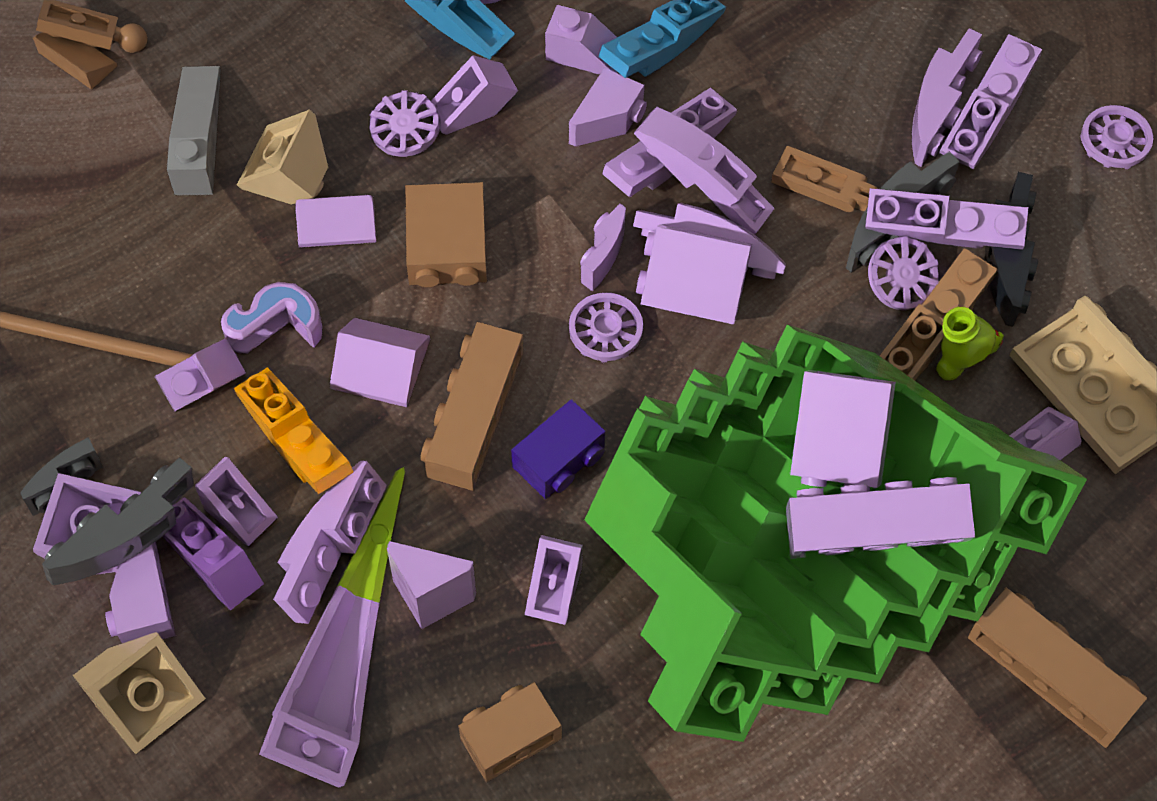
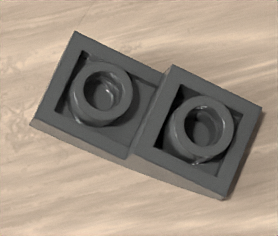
(76, 461)

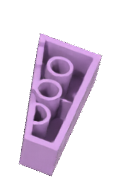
(879, 517)

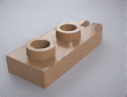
(822, 180)

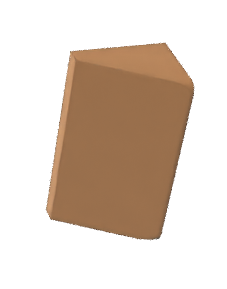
(75, 58)

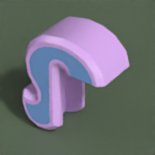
(269, 312)

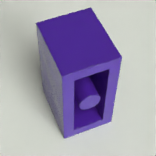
(559, 449)

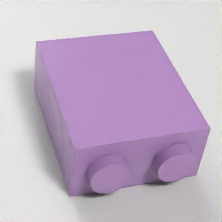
(694, 273)
(842, 429)

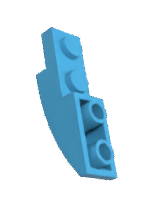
(661, 39)

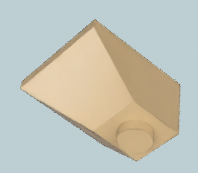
(287, 160)
(139, 689)

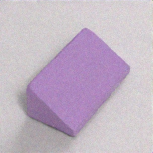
(335, 221)
(1049, 433)

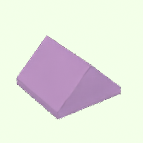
(378, 361)
(70, 503)
(431, 581)

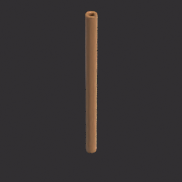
(91, 339)

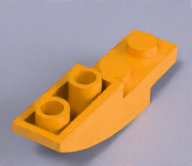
(292, 431)

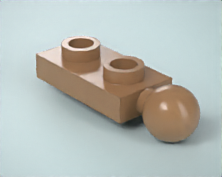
(89, 27)

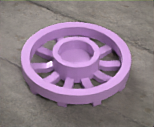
(404, 123)
(1116, 136)
(903, 272)
(605, 327)

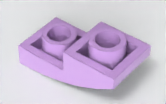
(607, 244)

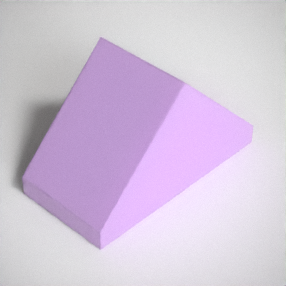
(234, 502)
(554, 579)

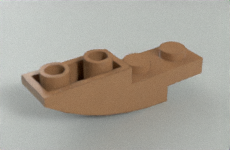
(922, 333)

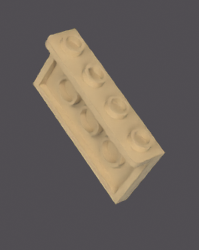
(1096, 380)

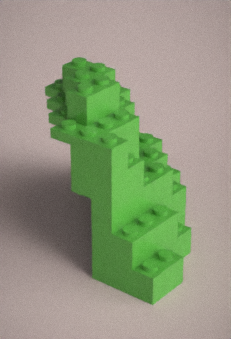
(704, 523)

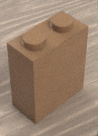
(445, 234)

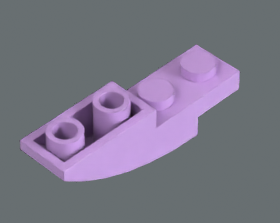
(941, 94)
(991, 101)
(703, 161)
(641, 168)
(696, 219)
(945, 220)
(329, 529)

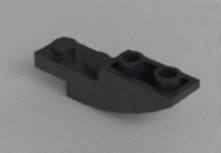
(1014, 265)

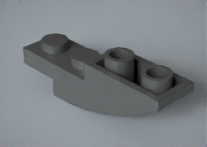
(934, 179)
(112, 538)

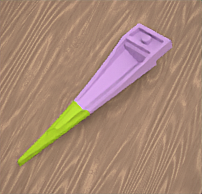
(323, 703)

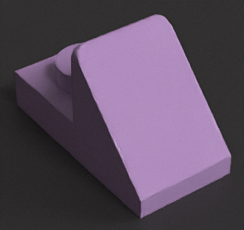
(200, 374)

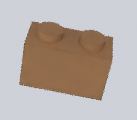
(509, 730)

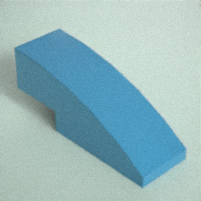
(466, 23)

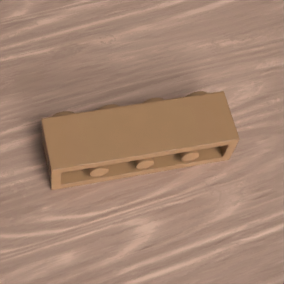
(473, 406)
(1057, 666)

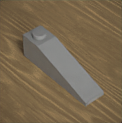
(194, 131)

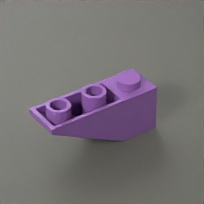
(212, 555)

